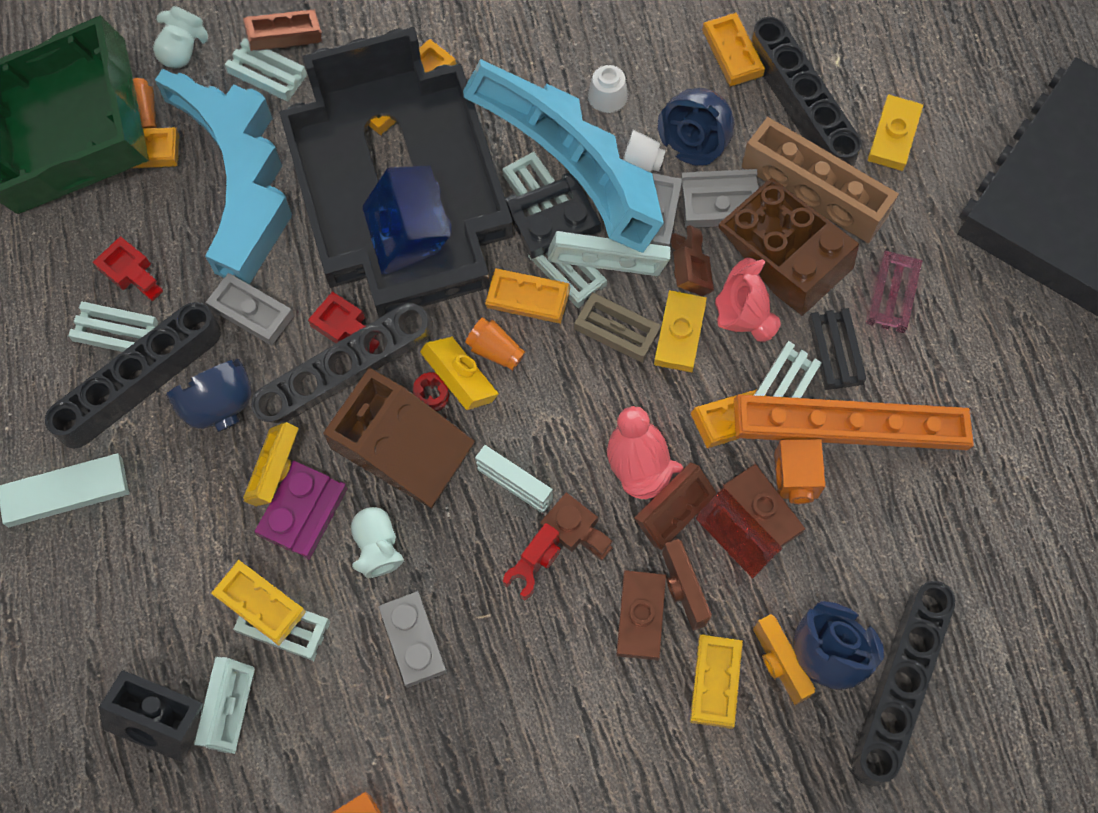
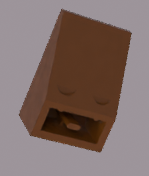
(799, 246)
(398, 438)

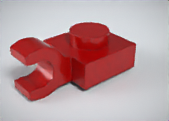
(127, 265)
(338, 320)
(539, 553)

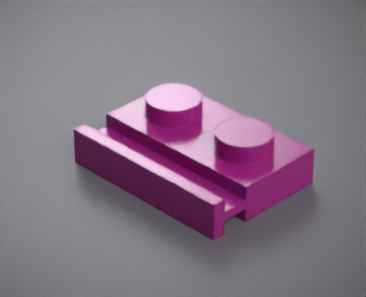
(301, 510)

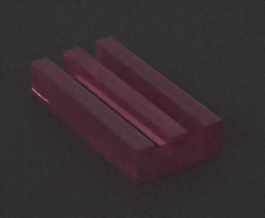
(887, 319)

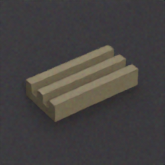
(611, 340)

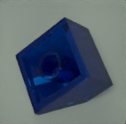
(406, 217)

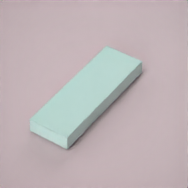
(606, 254)
(63, 490)

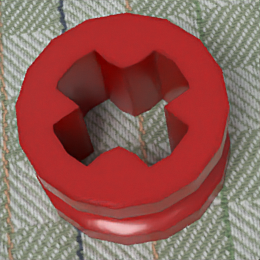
(431, 379)

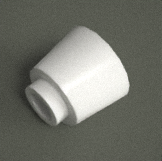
(608, 89)
(644, 152)

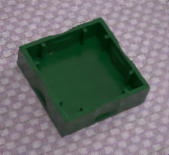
(67, 115)

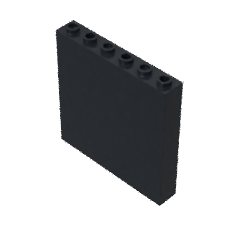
(1045, 196)

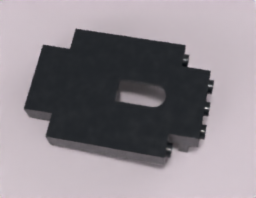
(338, 175)

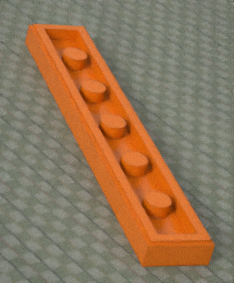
(853, 422)

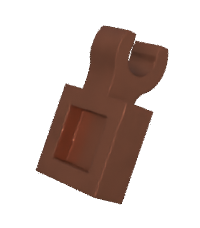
(691, 266)
(576, 527)

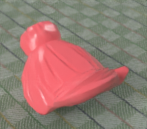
(746, 303)
(640, 455)

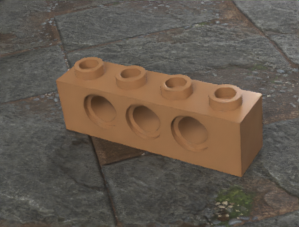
(820, 179)

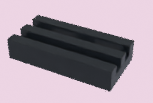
(831, 319)

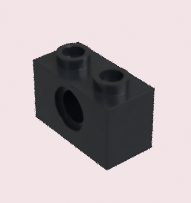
(151, 715)

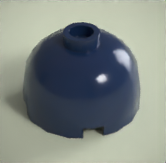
(696, 125)
(213, 397)
(836, 647)

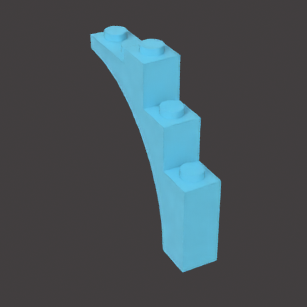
(554, 120)
(253, 208)

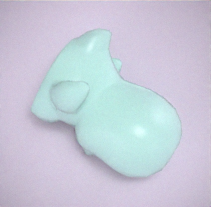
(176, 40)
(375, 538)

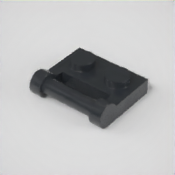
(569, 216)

